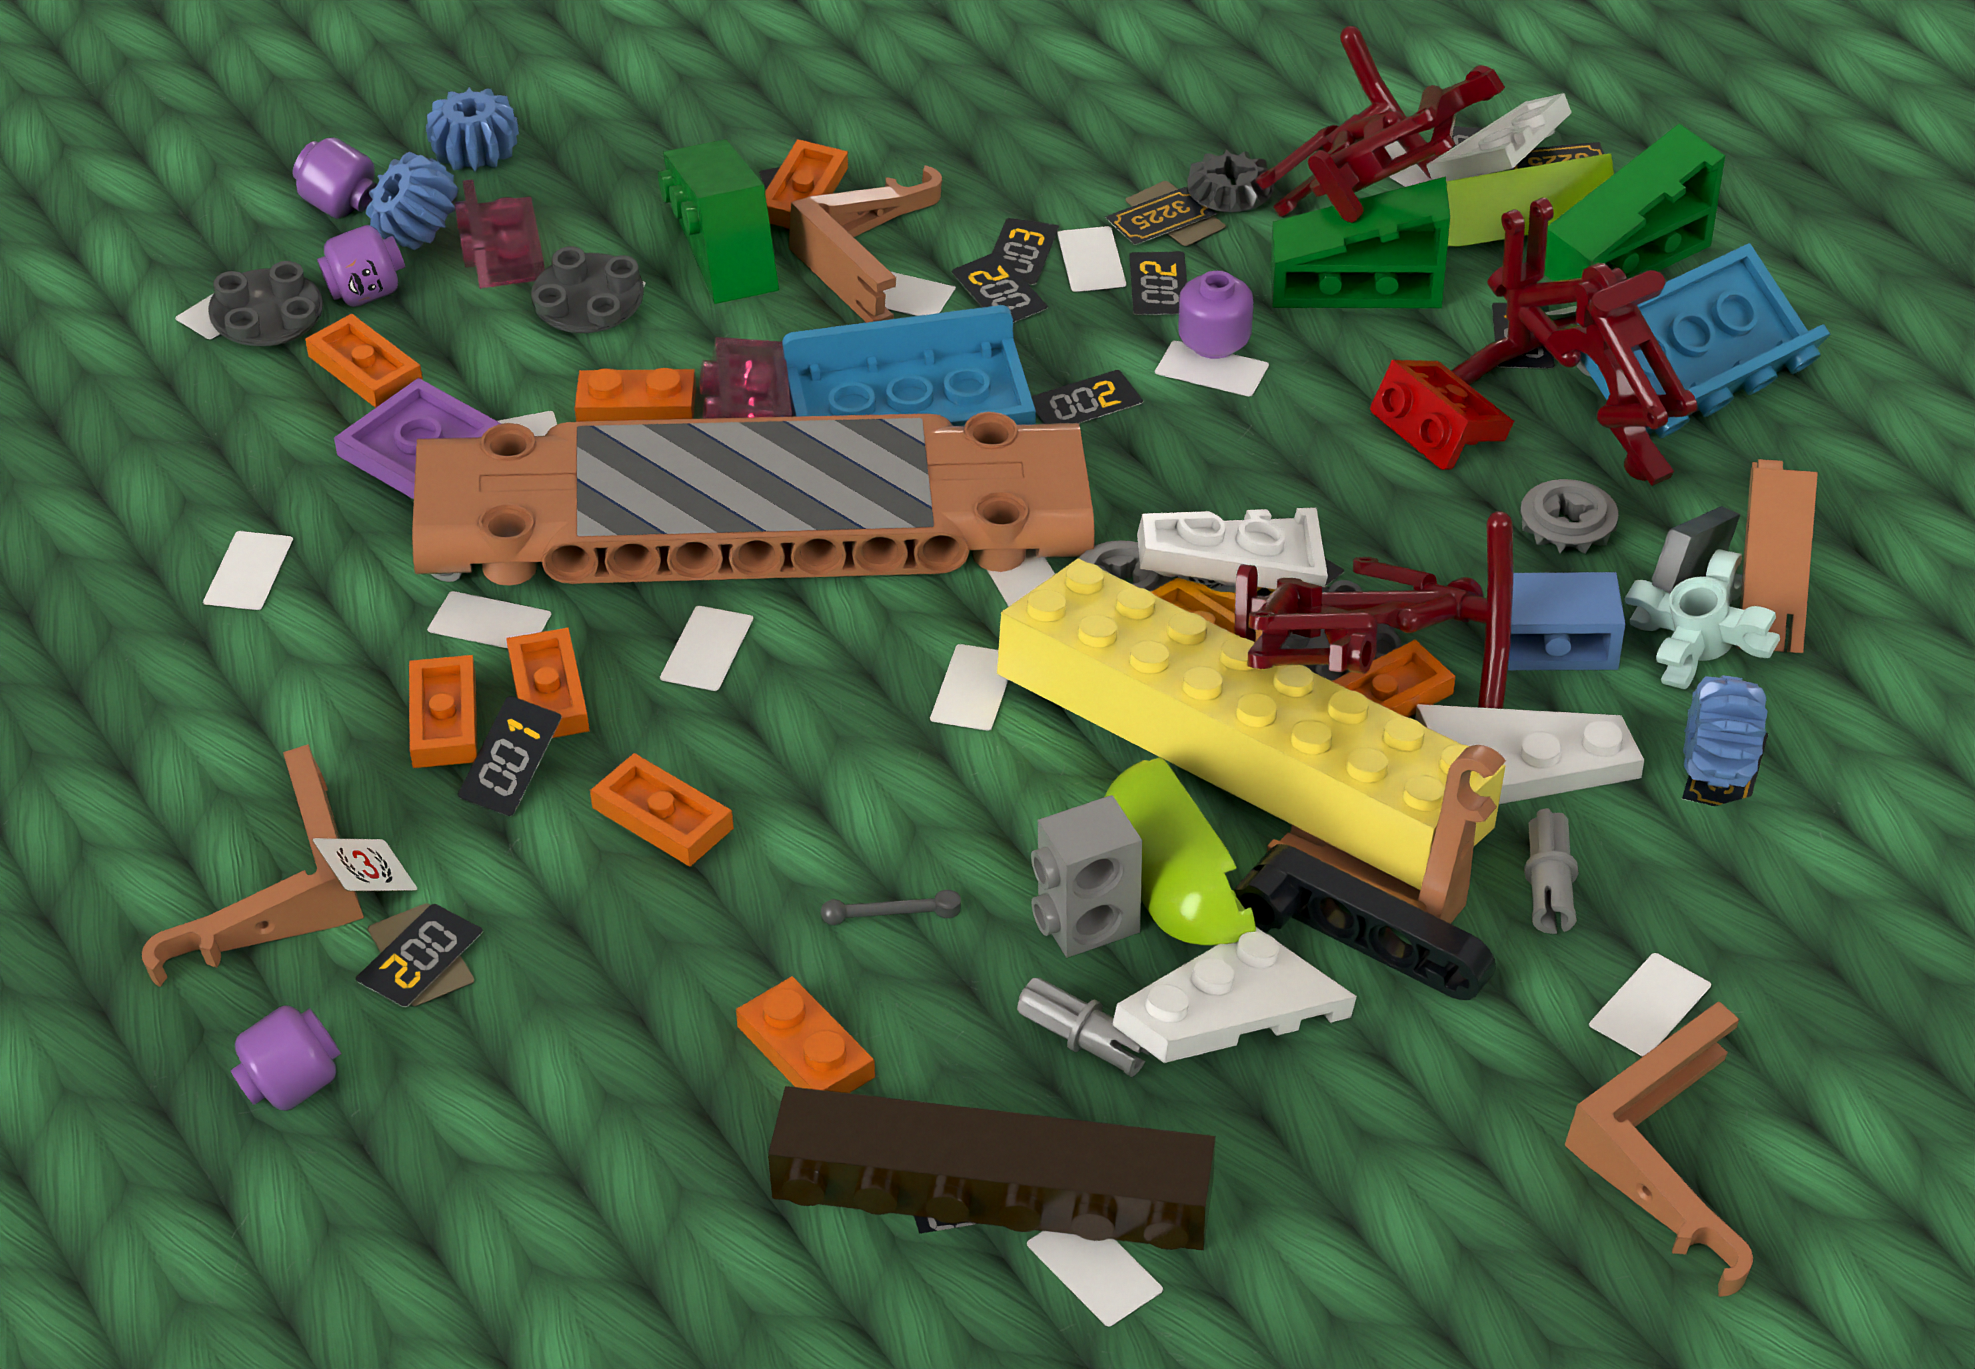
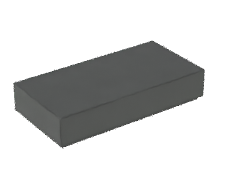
(1692, 545)

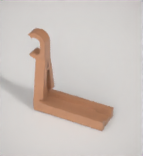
(825, 241)
(1779, 547)
(1451, 854)
(280, 911)
(1609, 1143)

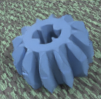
(472, 129)
(412, 200)
(1725, 731)

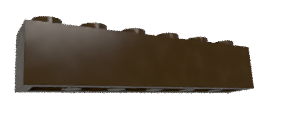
(992, 1168)

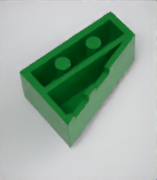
(1644, 214)
(722, 218)
(1379, 261)

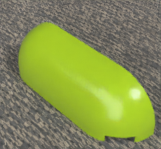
(1481, 200)
(1181, 858)

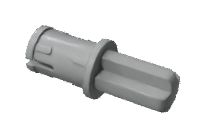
(1551, 871)
(1080, 1024)

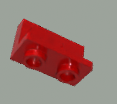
(1436, 410)

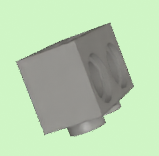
(1087, 876)

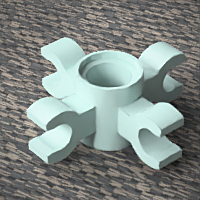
(1702, 619)

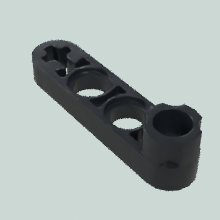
(1302, 888)

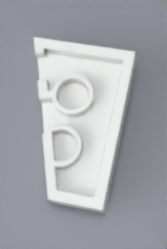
(1503, 141)
(1214, 548)
(1543, 748)
(1227, 995)

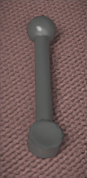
(945, 904)

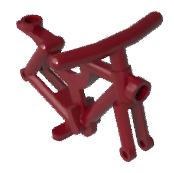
(1355, 152)
(1605, 328)
(1353, 617)

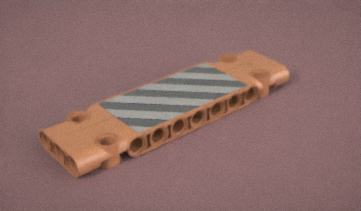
(750, 498)

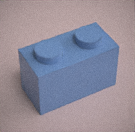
(1566, 621)

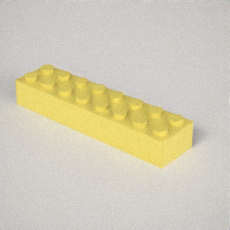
(1262, 734)

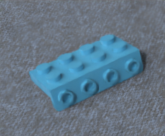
(1723, 333)
(911, 365)

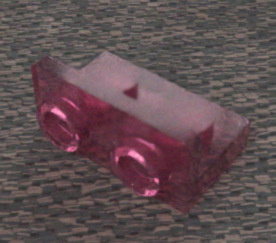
(499, 238)
(745, 380)

